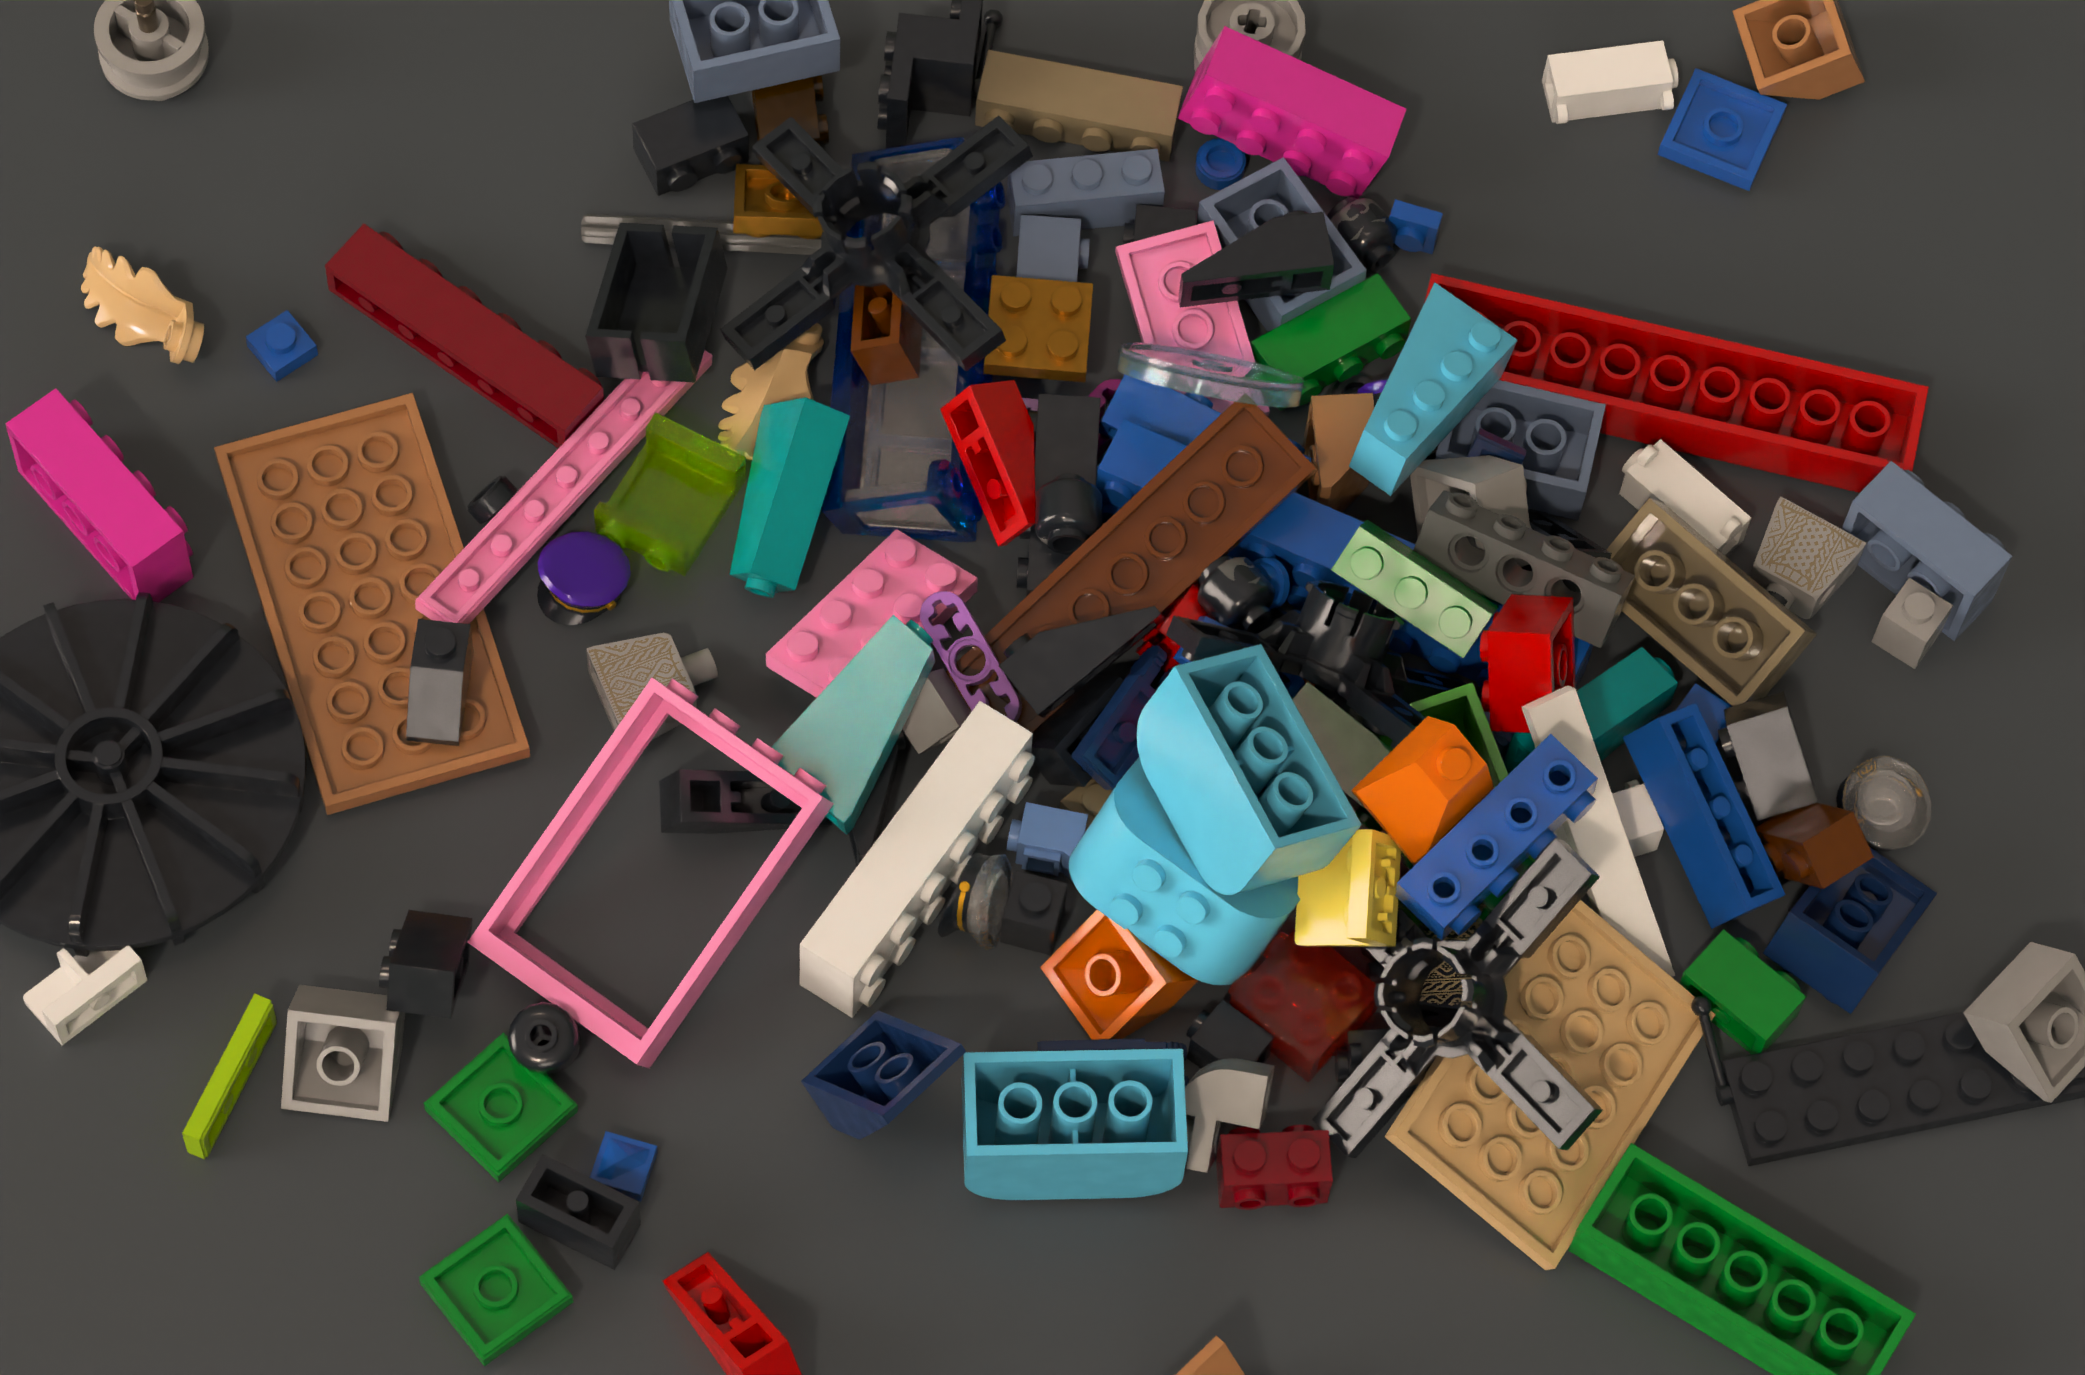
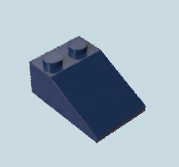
(1850, 930)
(878, 1073)

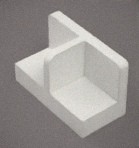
(84, 989)

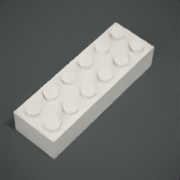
(916, 860)

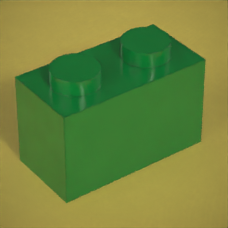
(1745, 993)

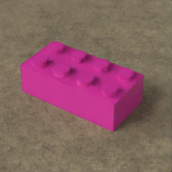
(1291, 111)
(100, 497)

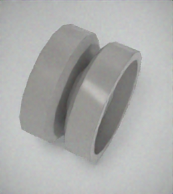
(1267, 21)

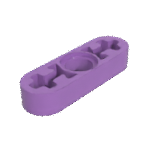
(963, 620)

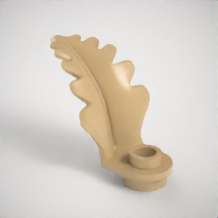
(140, 306)
(775, 381)

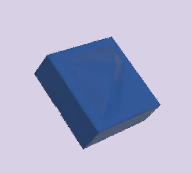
(624, 1164)

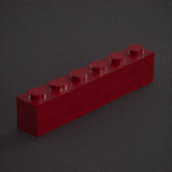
(463, 335)

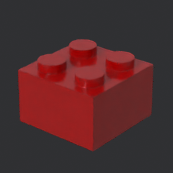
(1527, 656)

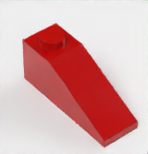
(997, 452)
(729, 1321)

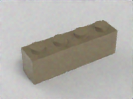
(1078, 104)

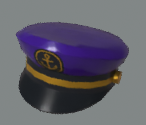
(581, 577)

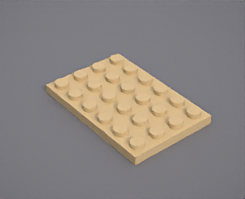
(1613, 1029)

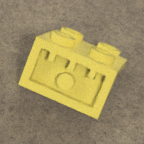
(1353, 896)

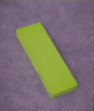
(230, 1077)

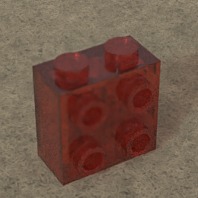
(1305, 1001)

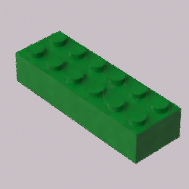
(1735, 1275)

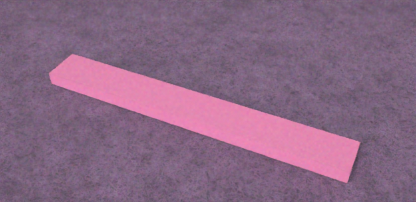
(549, 498)

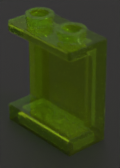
(672, 496)

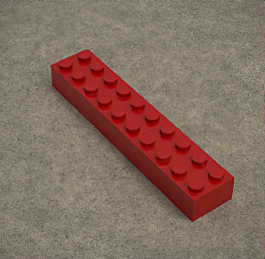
(1708, 391)

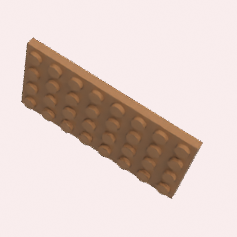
(341, 542)

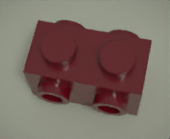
(1273, 1167)

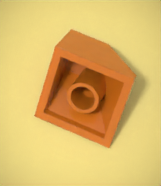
(1425, 786)
(1113, 979)

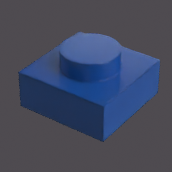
(1416, 227)
(281, 345)

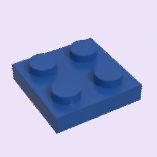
(1722, 129)

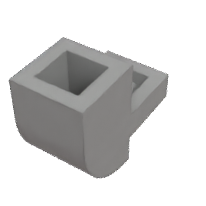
(1224, 1092)

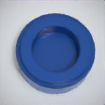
(1219, 164)

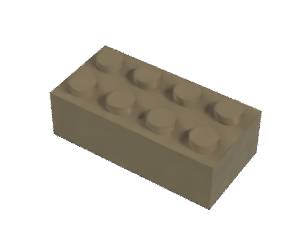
(1705, 606)

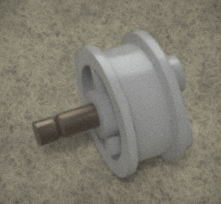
(151, 46)

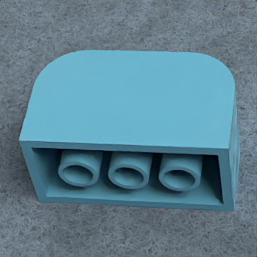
(1241, 773)
(1146, 883)
(1073, 1123)

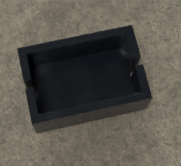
(653, 312)

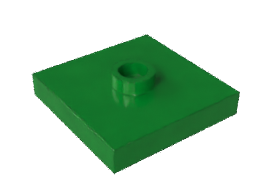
(500, 1109)
(496, 1289)

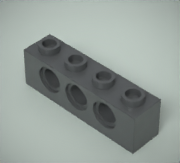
(1497, 574)

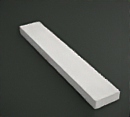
(1599, 834)

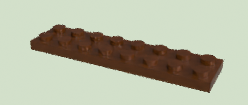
(1159, 538)

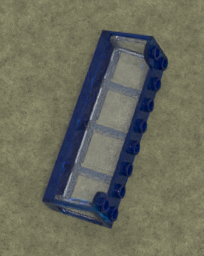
(897, 450)

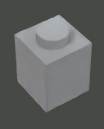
(1912, 623)
(936, 713)

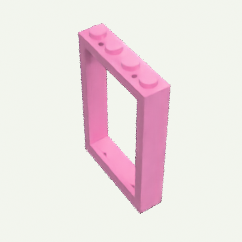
(498, 931)

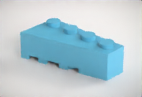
(1437, 380)

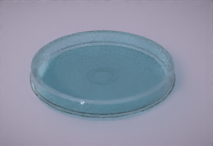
(1210, 374)

